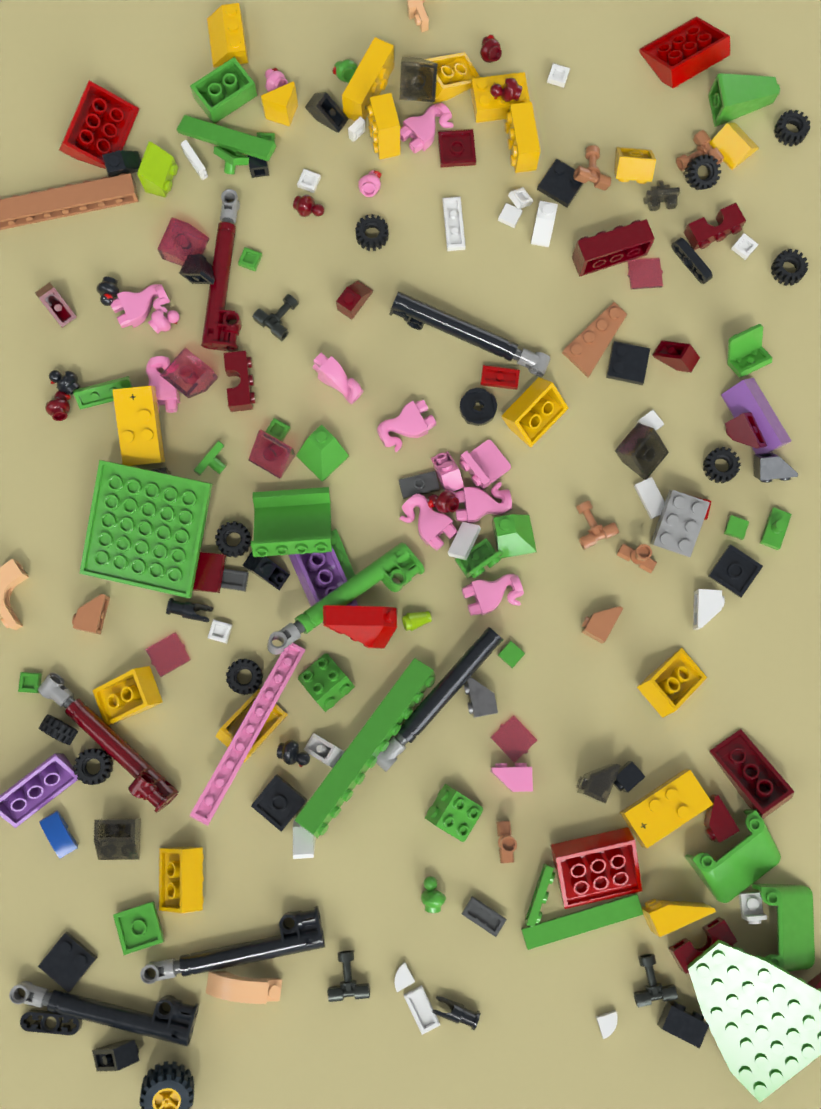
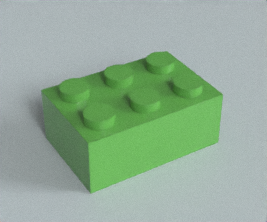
(224, 90)

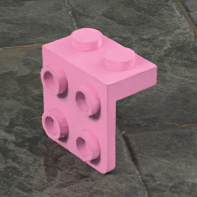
(484, 464)

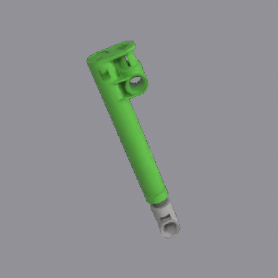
(396, 563)

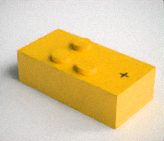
(368, 79)
(138, 425)
(666, 808)

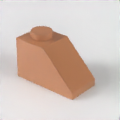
(91, 615)
(601, 623)

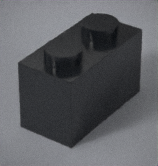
(683, 1024)

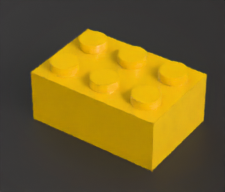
(484, 104)
(384, 126)
(523, 137)

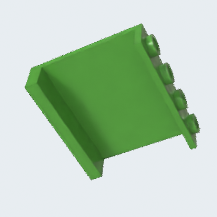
(292, 522)

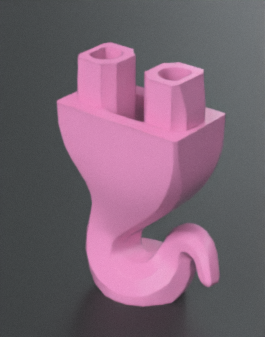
(422, 128)
(139, 304)
(333, 375)
(165, 392)
(408, 424)
(479, 503)
(430, 523)
(490, 593)

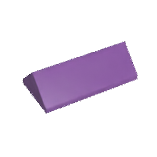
(748, 397)
(37, 789)

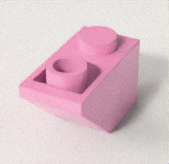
(447, 472)
(514, 778)

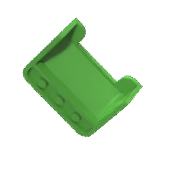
(741, 864)
(794, 924)

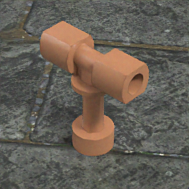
(704, 148)
(592, 173)
(596, 532)
(639, 556)
(506, 842)

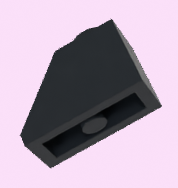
(326, 111)
(121, 162)
(197, 270)
(116, 1056)

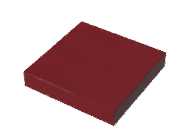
(457, 148)
(209, 572)

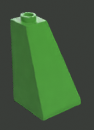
(739, 95)

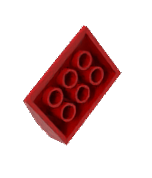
(686, 51)
(98, 125)
(597, 867)

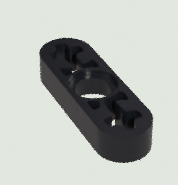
(692, 260)
(37, 1015)

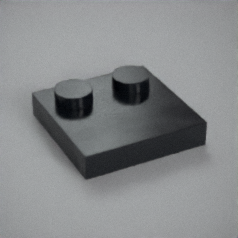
(560, 183)
(628, 363)
(735, 571)
(279, 802)
(67, 962)

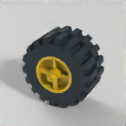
(167, 1087)

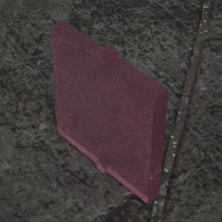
(645, 273)
(168, 654)
(513, 739)

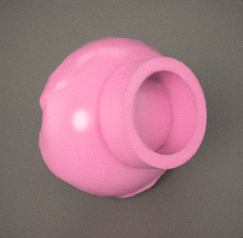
(274, 79)
(370, 183)
(161, 323)

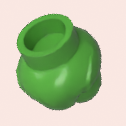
(345, 70)
(432, 898)

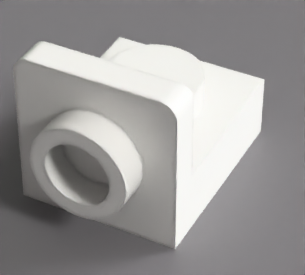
(751, 907)

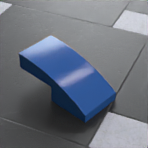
(58, 834)

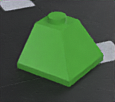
(322, 453)
(513, 535)

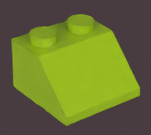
(157, 170)

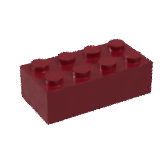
(612, 247)

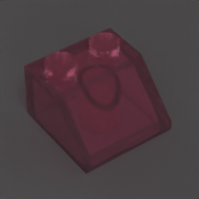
(180, 241)

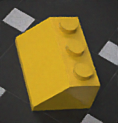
(227, 35)
(535, 411)
(181, 879)

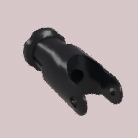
(187, 609)
(458, 1013)

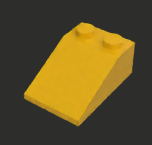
(453, 75)
(672, 683)
(127, 695)
(230, 728)
(668, 916)

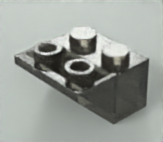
(117, 838)

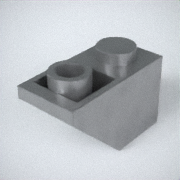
(481, 699)

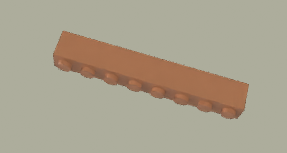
(67, 201)

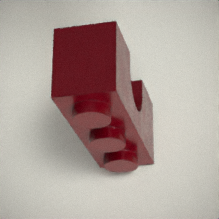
(702, 234)
(240, 397)
(685, 953)

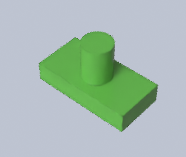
(231, 158)
(211, 460)
(775, 528)

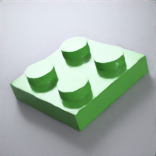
(138, 928)

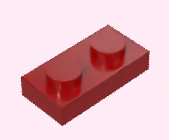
(500, 377)

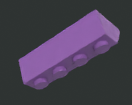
(319, 574)

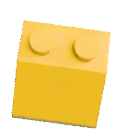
(634, 165)

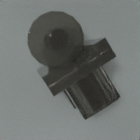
(659, 194)

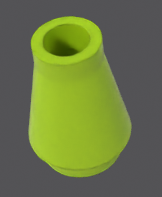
(415, 620)

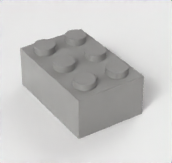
(680, 523)

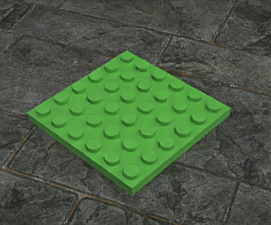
(145, 528)

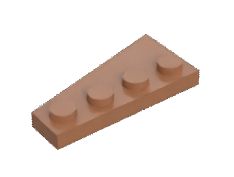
(593, 341)

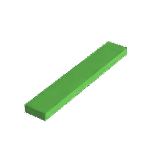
(226, 137)
(582, 921)

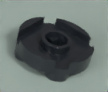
(484, 398)

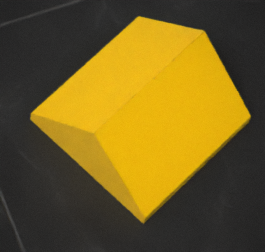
(280, 104)
(733, 145)

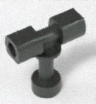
(273, 320)
(348, 987)
(654, 990)

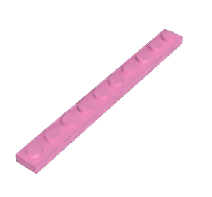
(246, 734)

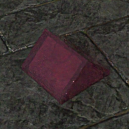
(271, 454)

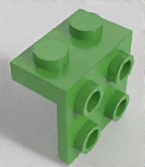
(746, 351)
(479, 557)
(325, 682)
(454, 813)

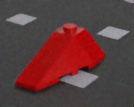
(366, 624)

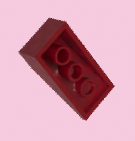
(752, 774)

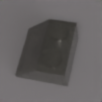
(418, 79)
(642, 450)
(598, 782)

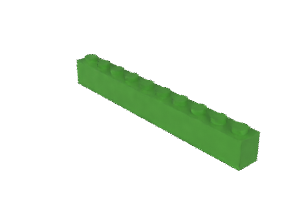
(365, 748)

